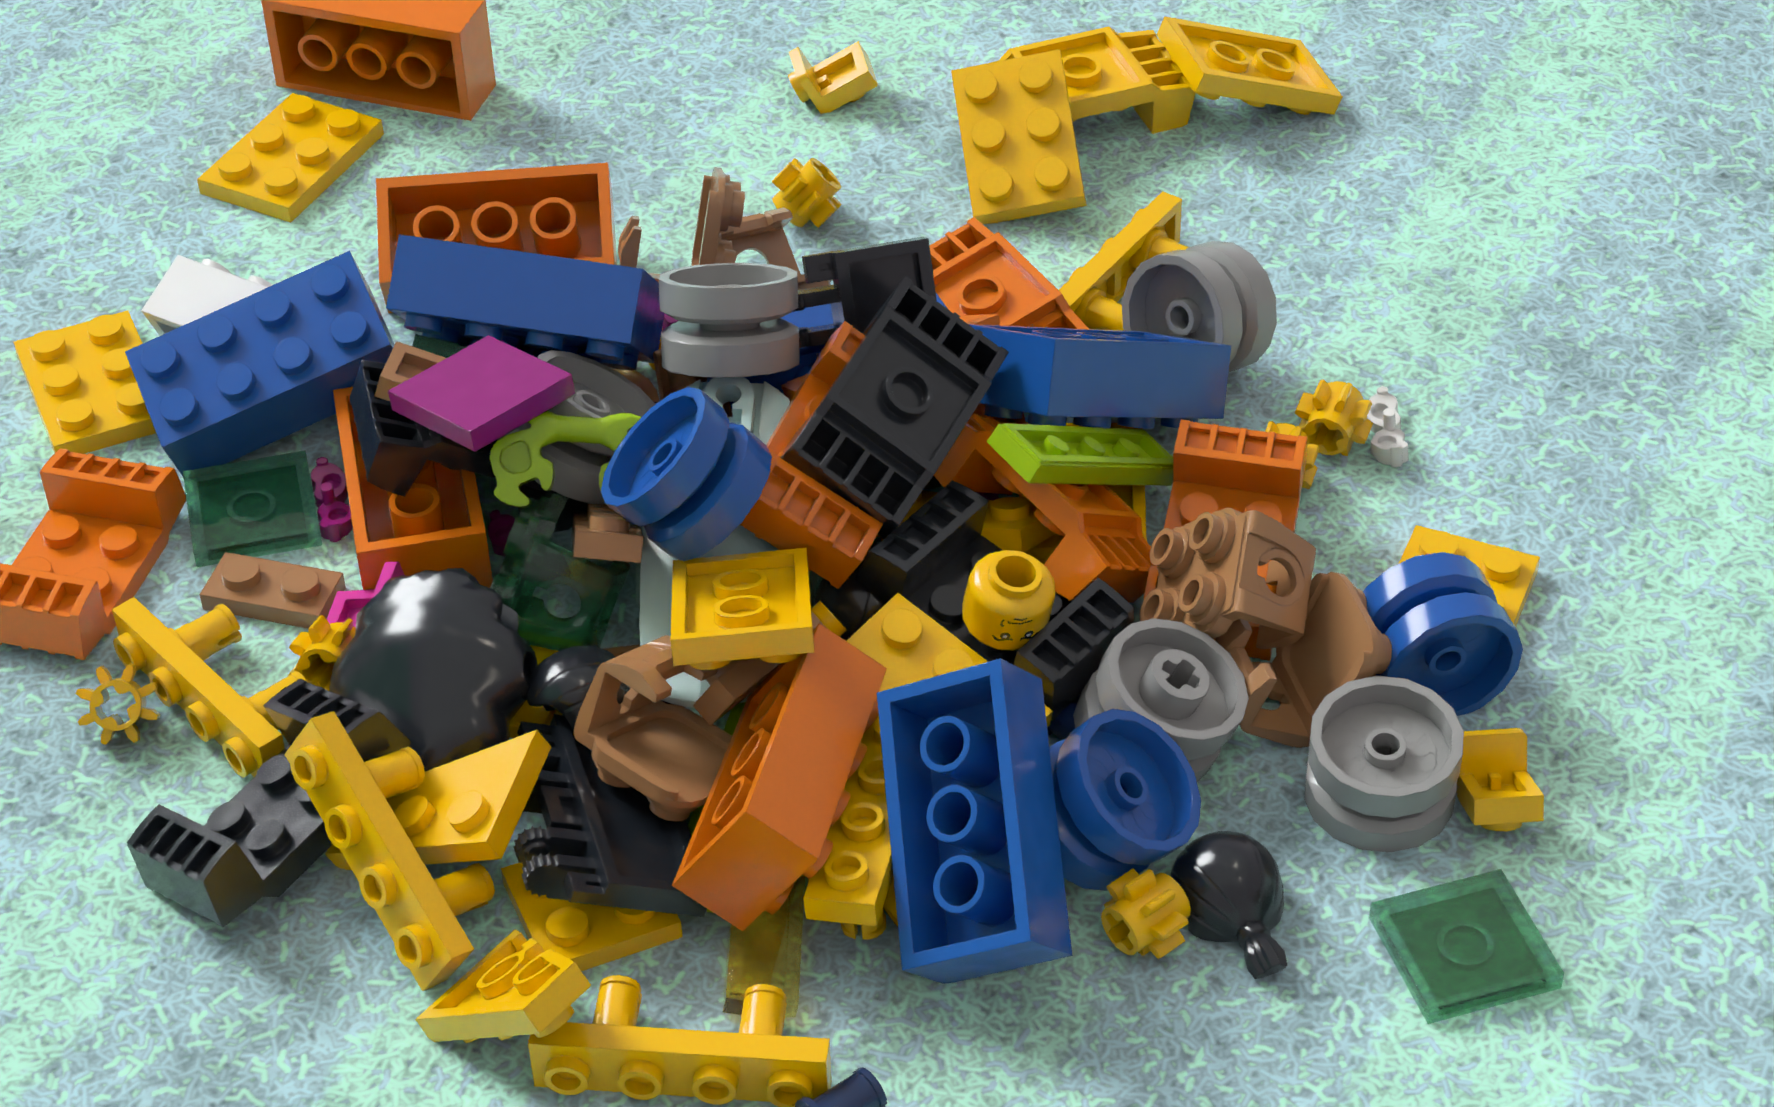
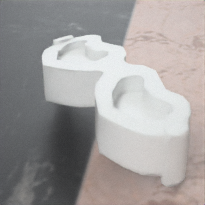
(1389, 440)

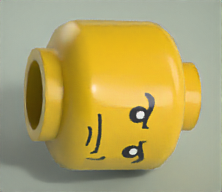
(1008, 599)

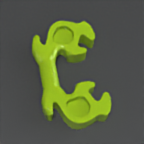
(519, 458)

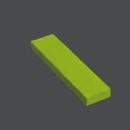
(1083, 455)

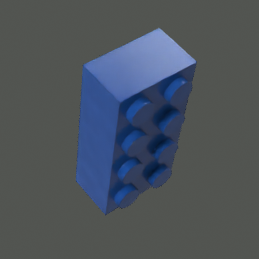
(526, 300)
(260, 364)
(1105, 376)
(973, 823)

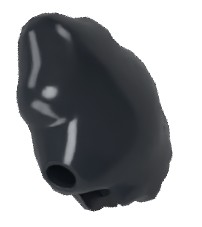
(438, 663)

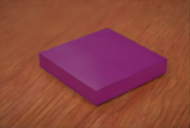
(482, 392)

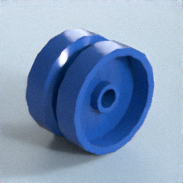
(686, 474)
(1445, 629)
(1120, 797)

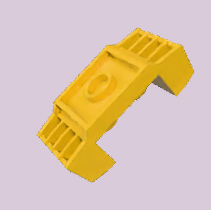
(1120, 71)

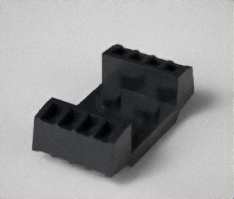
(896, 406)
(398, 447)
(930, 567)
(266, 830)

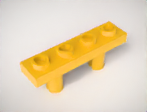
(1102, 281)
(211, 705)
(859, 867)
(390, 873)
(681, 1062)

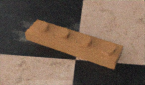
(605, 535)

